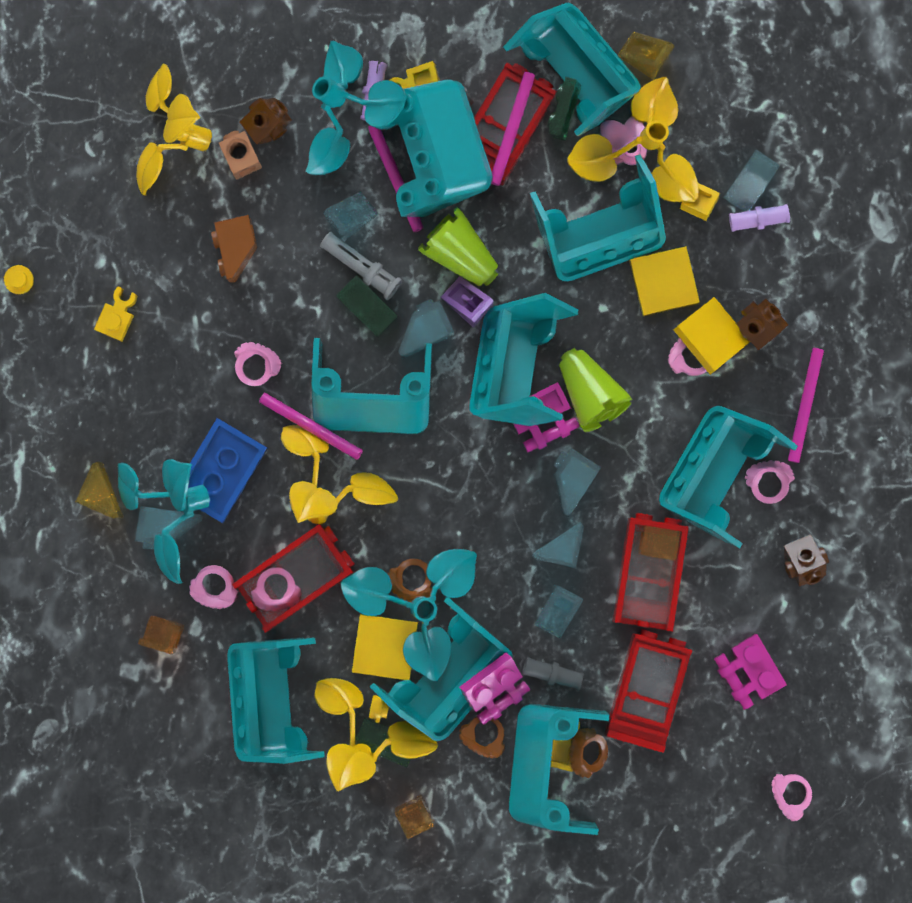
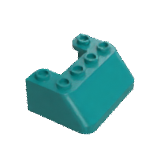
(442, 149)

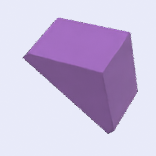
(467, 301)

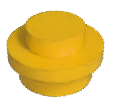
(18, 279)
(378, 709)

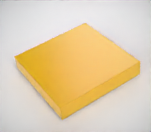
(664, 281)
(711, 335)
(381, 647)

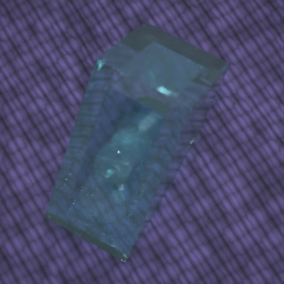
(426, 325)
(573, 478)
(153, 521)

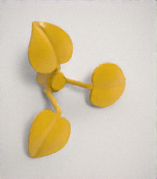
(659, 109)
(178, 127)
(317, 503)
(354, 762)

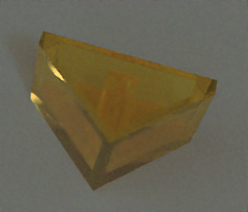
(646, 53)
(98, 493)

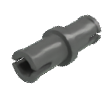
(552, 673)

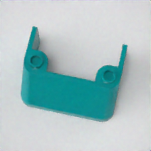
(581, 53)
(606, 235)
(508, 359)
(370, 412)
(711, 466)
(262, 702)
(440, 704)
(531, 766)

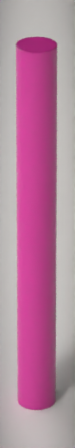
(512, 128)
(391, 169)
(806, 404)
(311, 426)

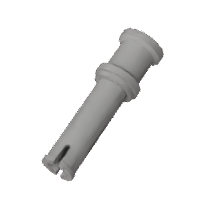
(371, 272)

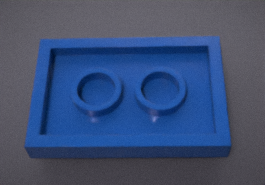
(224, 467)

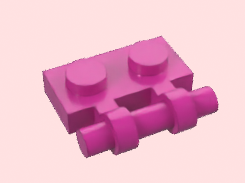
(554, 399)
(758, 667)
(490, 683)

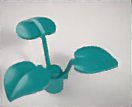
(385, 103)
(185, 499)
(426, 650)

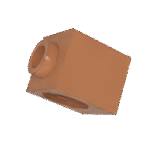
(242, 166)

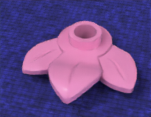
(621, 135)

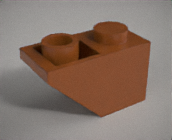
(236, 243)

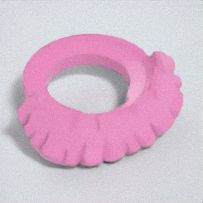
(247, 350)
(677, 361)
(782, 471)
(261, 598)
(220, 601)
(779, 784)

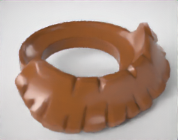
(396, 579)
(580, 740)
(492, 750)

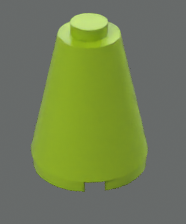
(460, 249)
(592, 390)

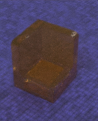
(659, 542)
(162, 635)
(414, 817)

